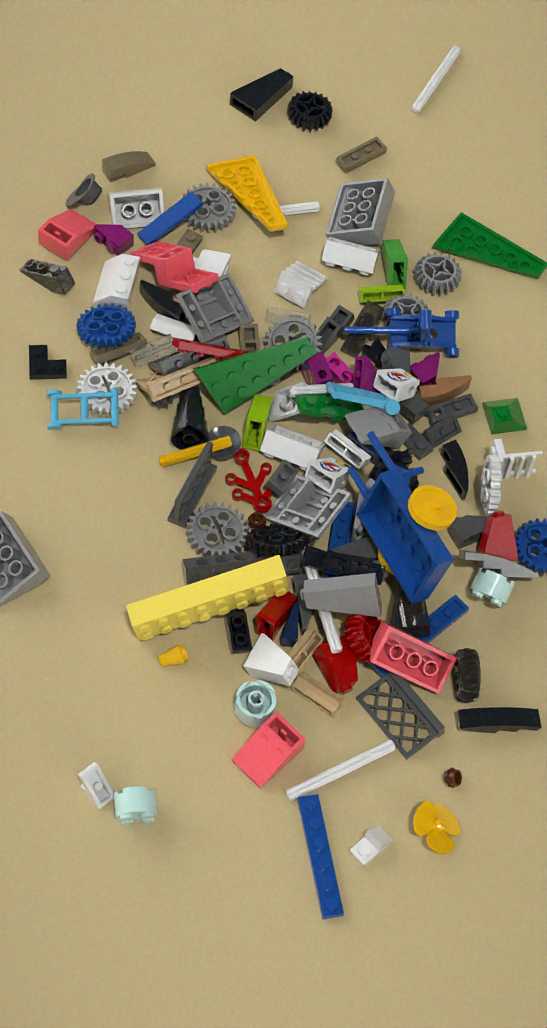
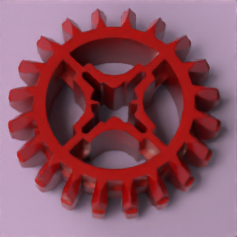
(360, 634)

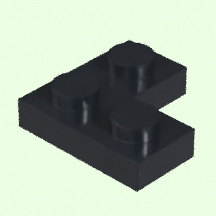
(43, 368)

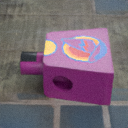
(316, 370)

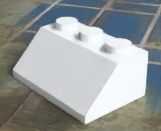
(136, 207)
(350, 255)
(118, 281)
(291, 446)

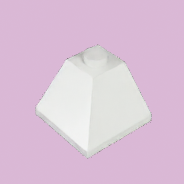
(284, 404)

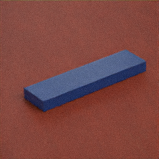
(170, 218)

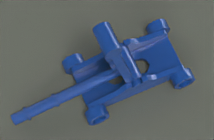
(403, 325)

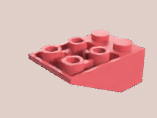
(65, 233)
(269, 750)

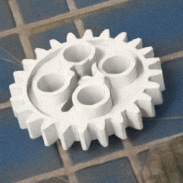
(122, 381)
(491, 481)

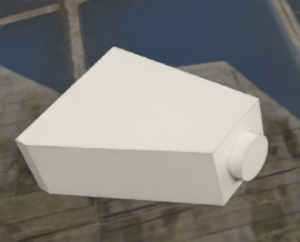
(270, 662)

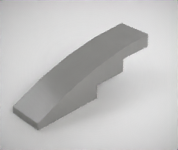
(502, 566)

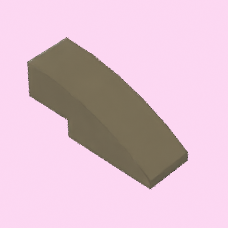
(127, 164)
(249, 337)

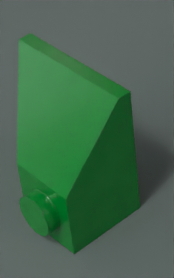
(504, 416)

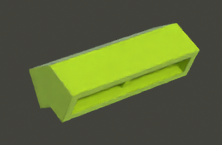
(379, 293)

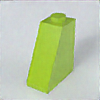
(257, 422)

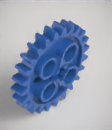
(106, 326)
(526, 545)

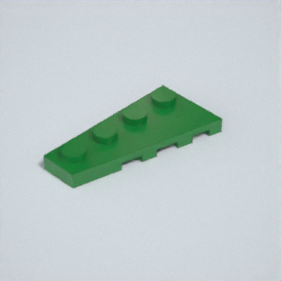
(325, 405)

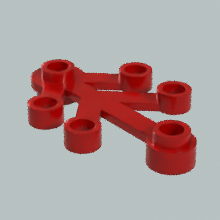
(251, 484)

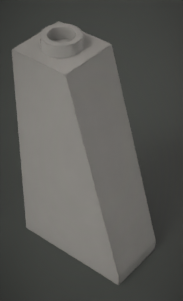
(344, 594)

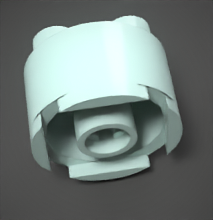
(491, 586)
(255, 703)
(135, 805)

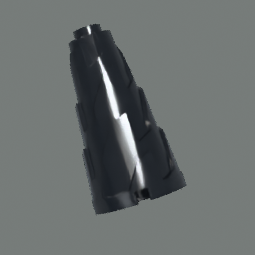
(190, 423)

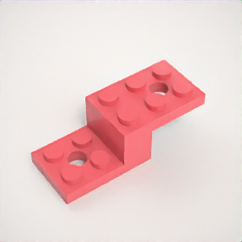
(175, 267)

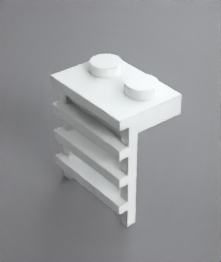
(298, 283)
(507, 460)

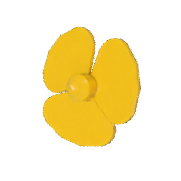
(434, 822)

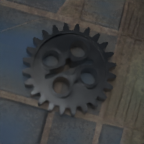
(276, 540)

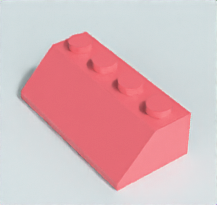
(411, 657)

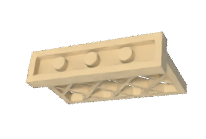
(164, 386)

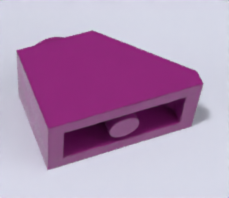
(364, 374)

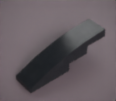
(340, 564)
(499, 718)

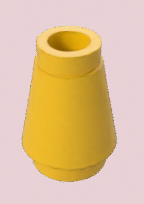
(173, 656)

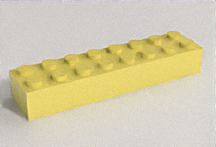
(208, 598)

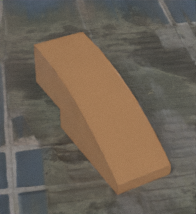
(444, 389)

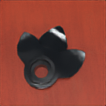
(374, 352)
(405, 456)

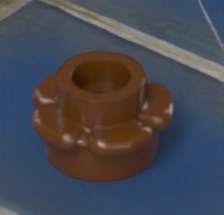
(256, 516)
(453, 777)

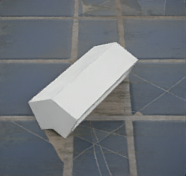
(177, 329)
(348, 449)

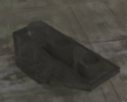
(49, 275)
(369, 316)

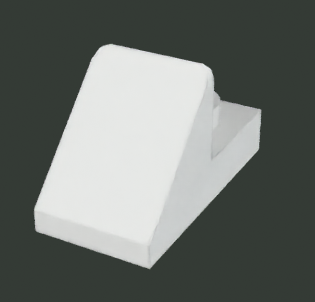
(96, 785)
(370, 845)

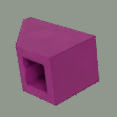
(114, 237)
(426, 369)

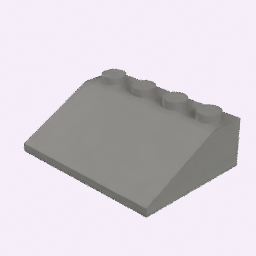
(361, 211)
(19, 564)

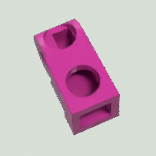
(339, 369)

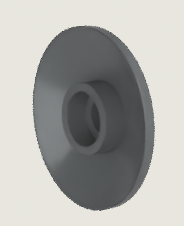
(223, 431)

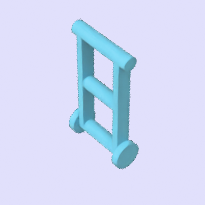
(56, 395)
(364, 397)

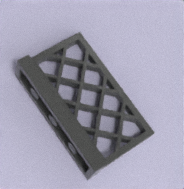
(179, 360)
(193, 488)
(416, 706)

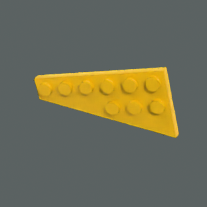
(250, 187)

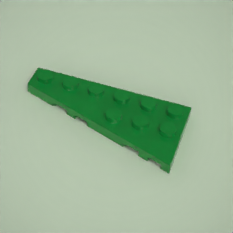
(479, 243)
(246, 374)

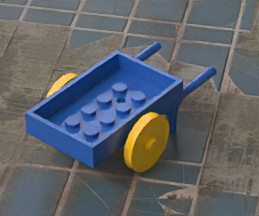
(406, 525)

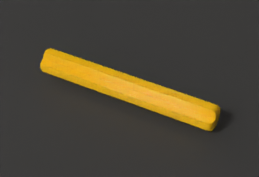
(193, 451)

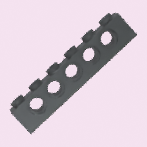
(208, 566)

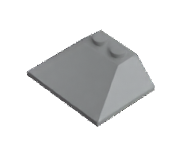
(215, 309)
(307, 508)

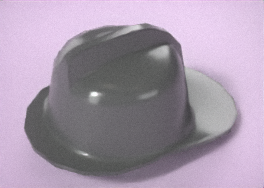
(86, 192)

